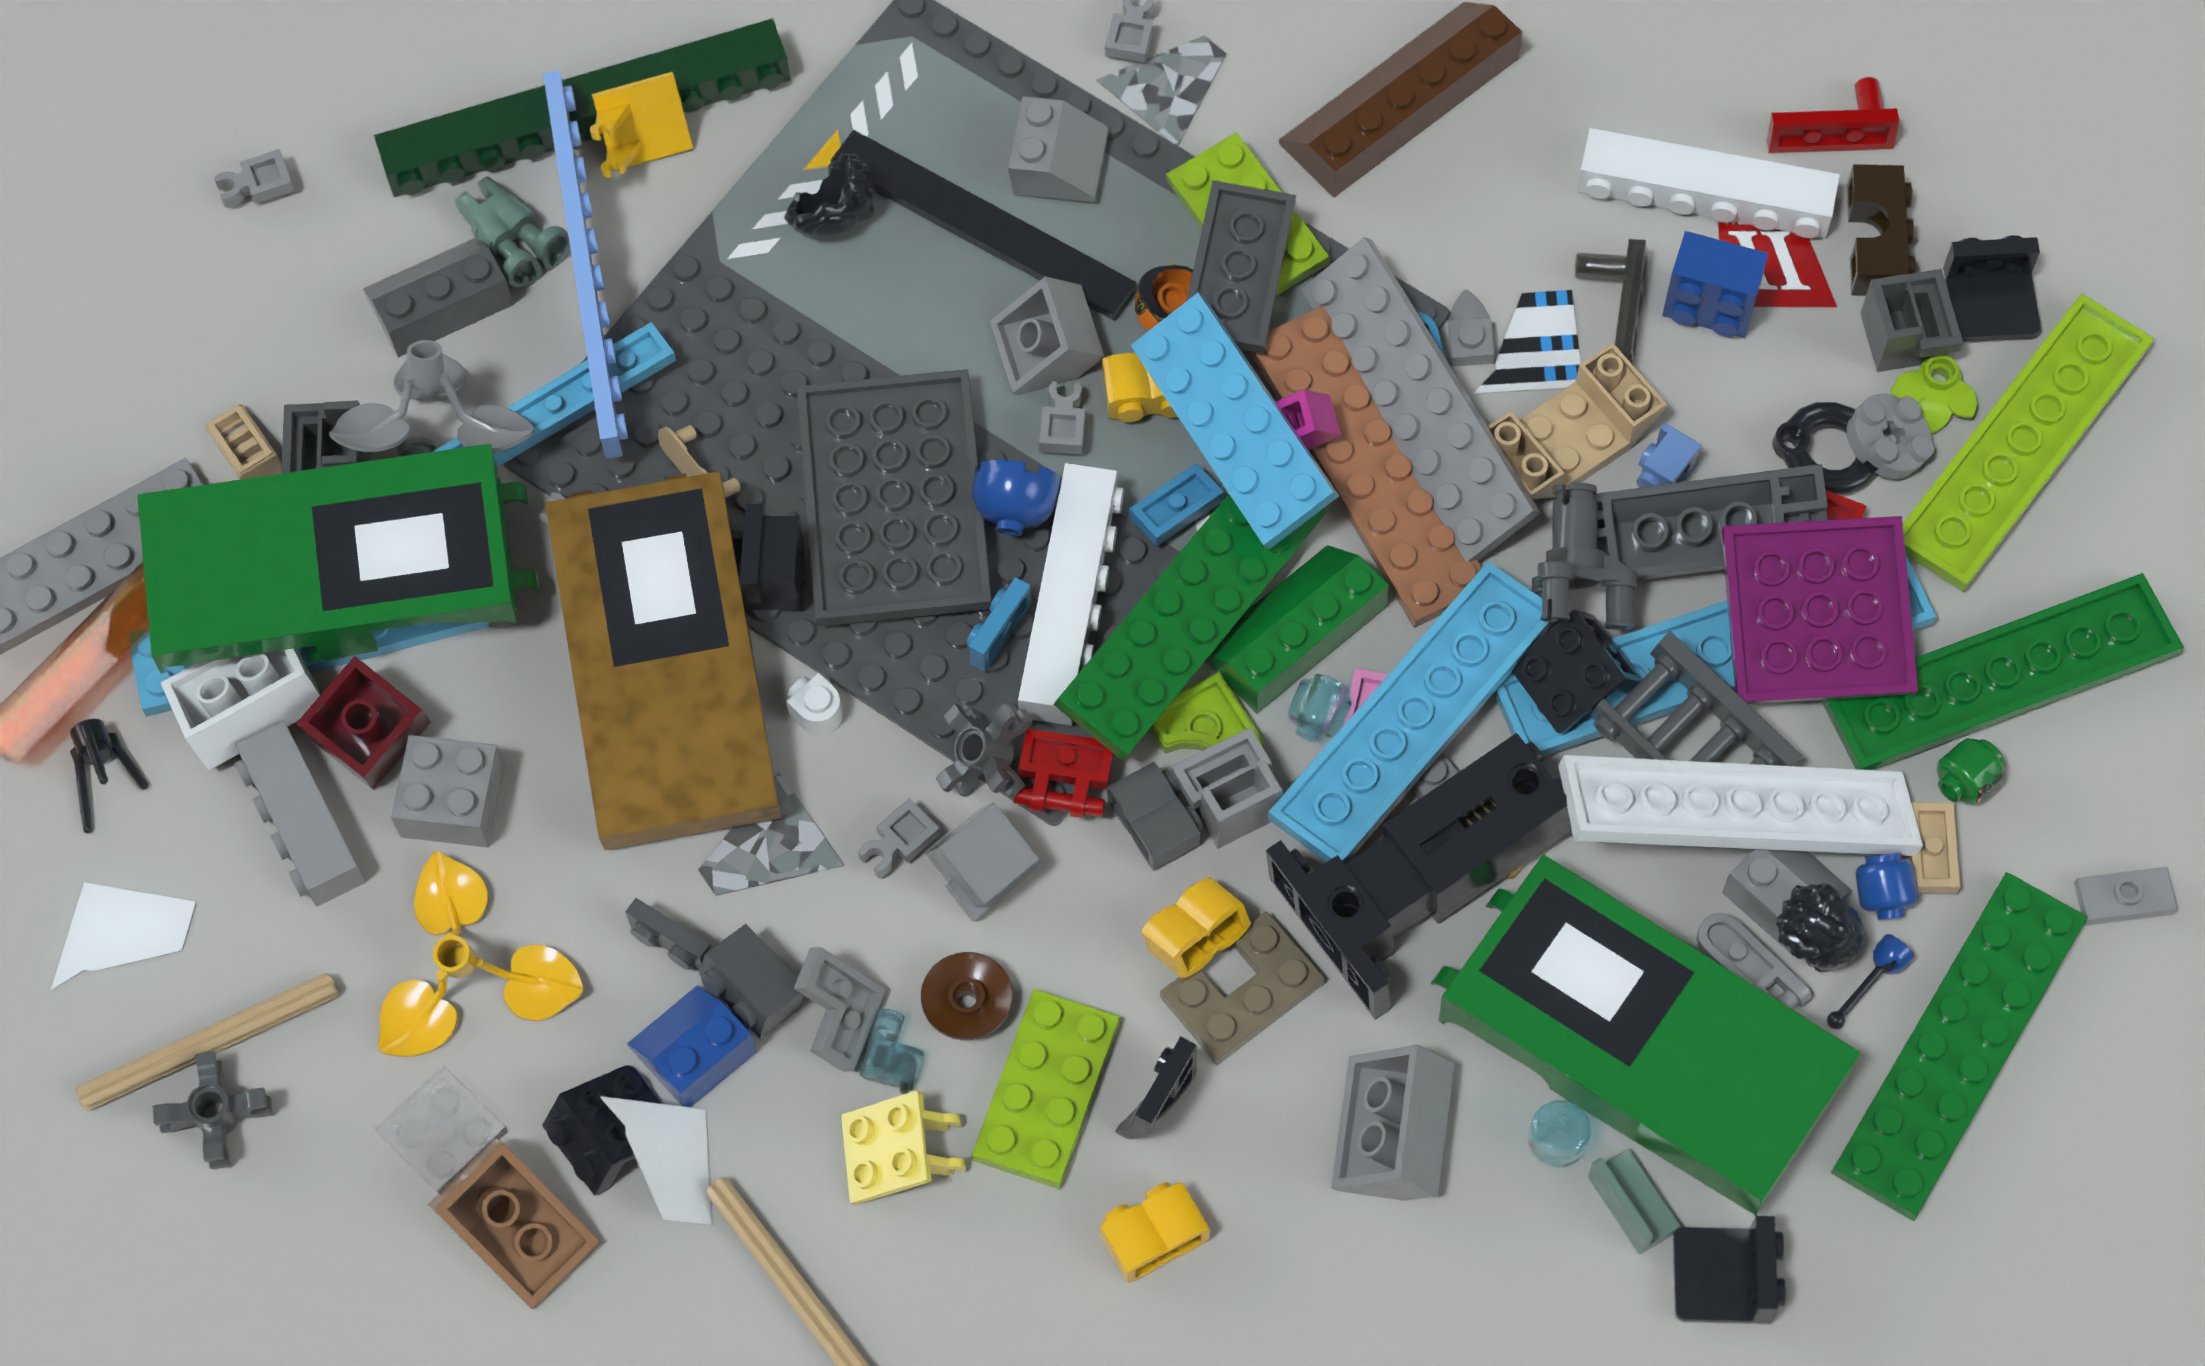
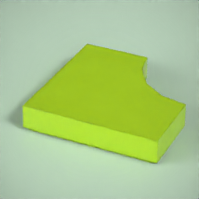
(1202, 717)

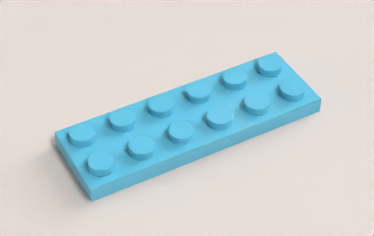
(1234, 421)

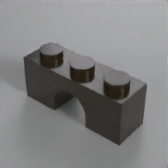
(1880, 199)

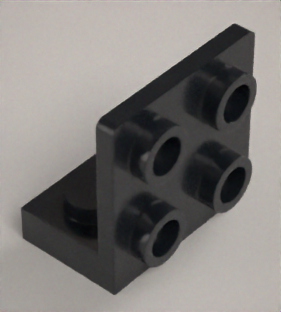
(1574, 670)

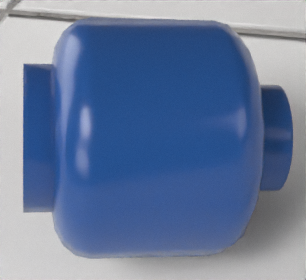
(1886, 885)

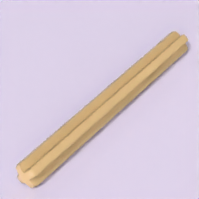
(209, 1039)
(784, 1274)

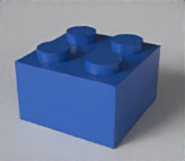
(1714, 284)

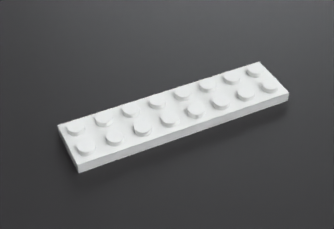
(1739, 805)

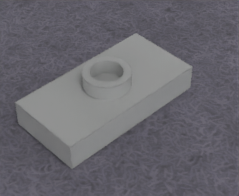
(2126, 896)

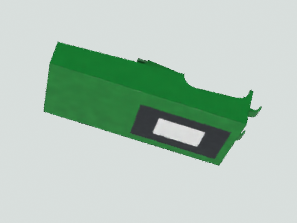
(328, 556)
(1647, 1033)

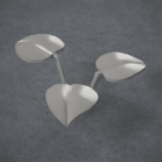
(428, 374)

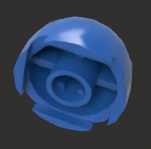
(1014, 496)

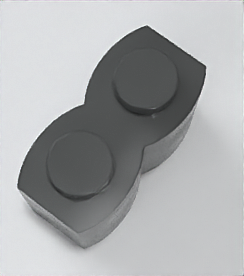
(1154, 814)

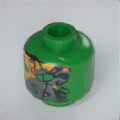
(1970, 771)

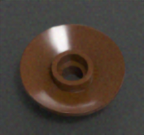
(963, 976)

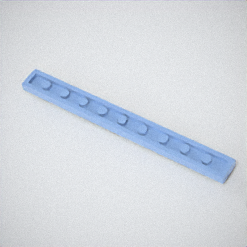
(587, 276)

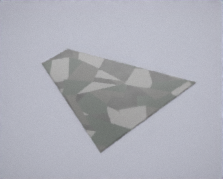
(1168, 85)
(770, 849)

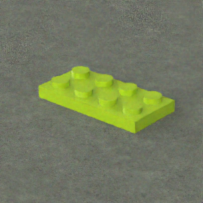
(1236, 164)
(1046, 1089)

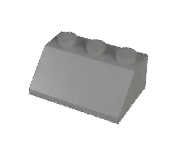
(1393, 1124)

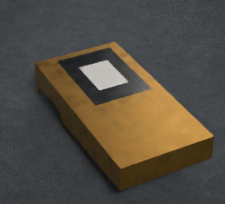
(661, 660)

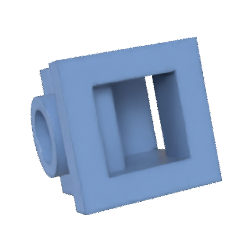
(1669, 459)

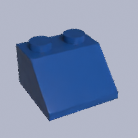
(693, 1046)

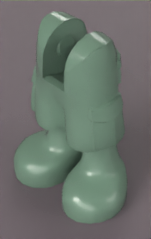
(506, 219)

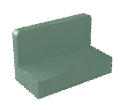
(1633, 1201)

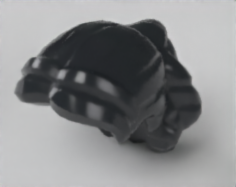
(839, 202)
(1820, 927)

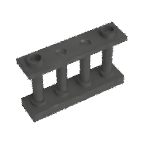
(1704, 692)

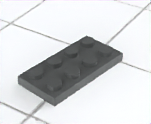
(1242, 258)

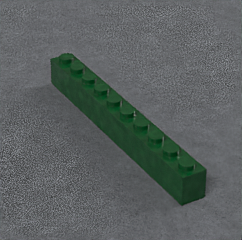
(520, 124)

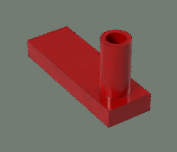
(1837, 129)

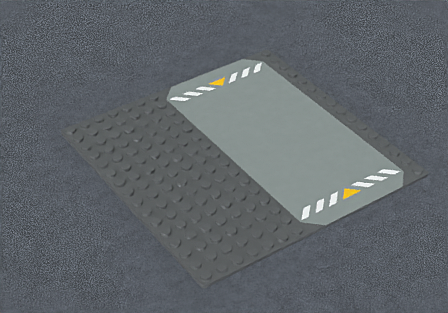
(899, 296)

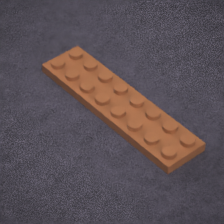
(1369, 470)

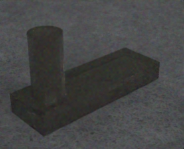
(1633, 273)

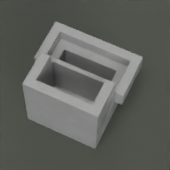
(1230, 787)
(983, 860)

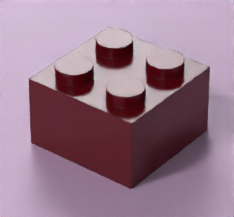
(363, 722)

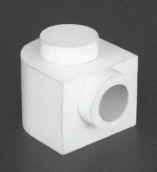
(815, 705)

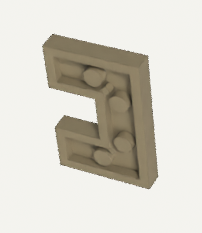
(1228, 1023)

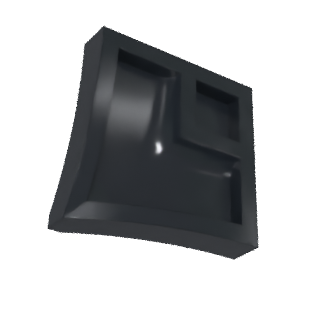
(1175, 1073)

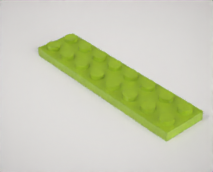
(2022, 441)

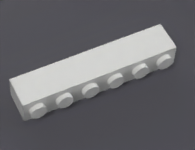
(1708, 183)
(1070, 588)

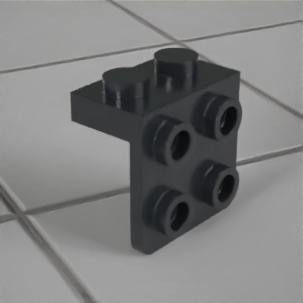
(1993, 287)
(590, 1131)
(1728, 1273)

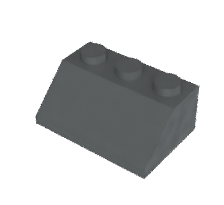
(439, 295)

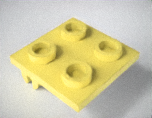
(889, 1149)

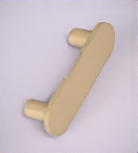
(674, 448)

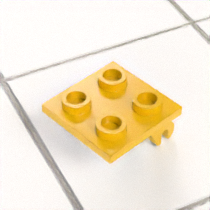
(640, 123)

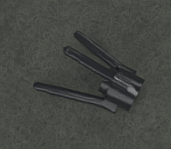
(93, 748)

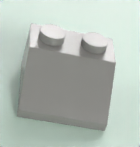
(1057, 151)
(1046, 336)
(1768, 877)

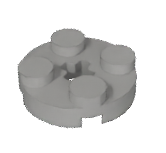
(1904, 421)

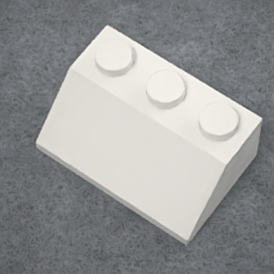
(237, 698)

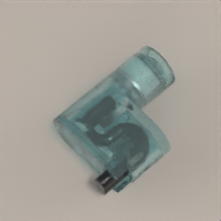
(886, 1059)

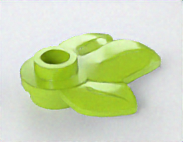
(1936, 397)

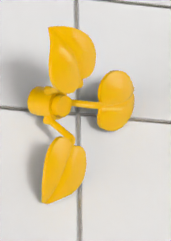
(453, 895)

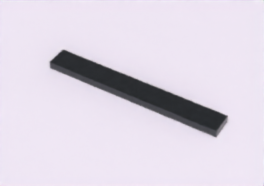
(988, 225)

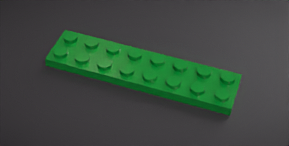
(1175, 628)
(2010, 672)
(1959, 1046)

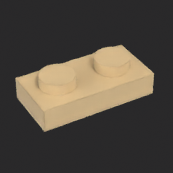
(1937, 860)

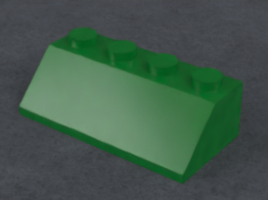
(1298, 625)

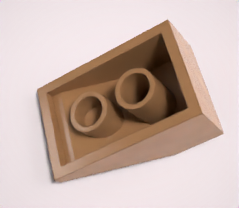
(513, 1223)

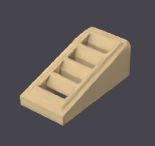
(260, 464)

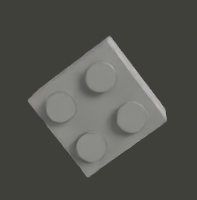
(448, 791)

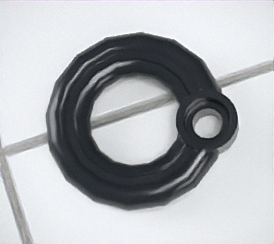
(1797, 432)

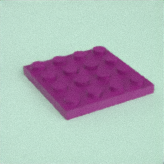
(1819, 610)

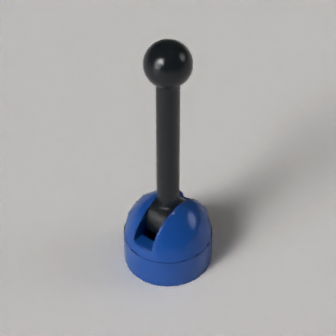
(1890, 958)

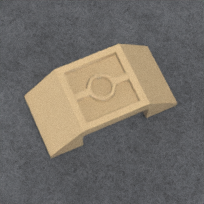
(1580, 425)

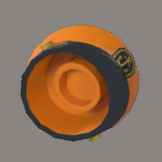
(1161, 293)

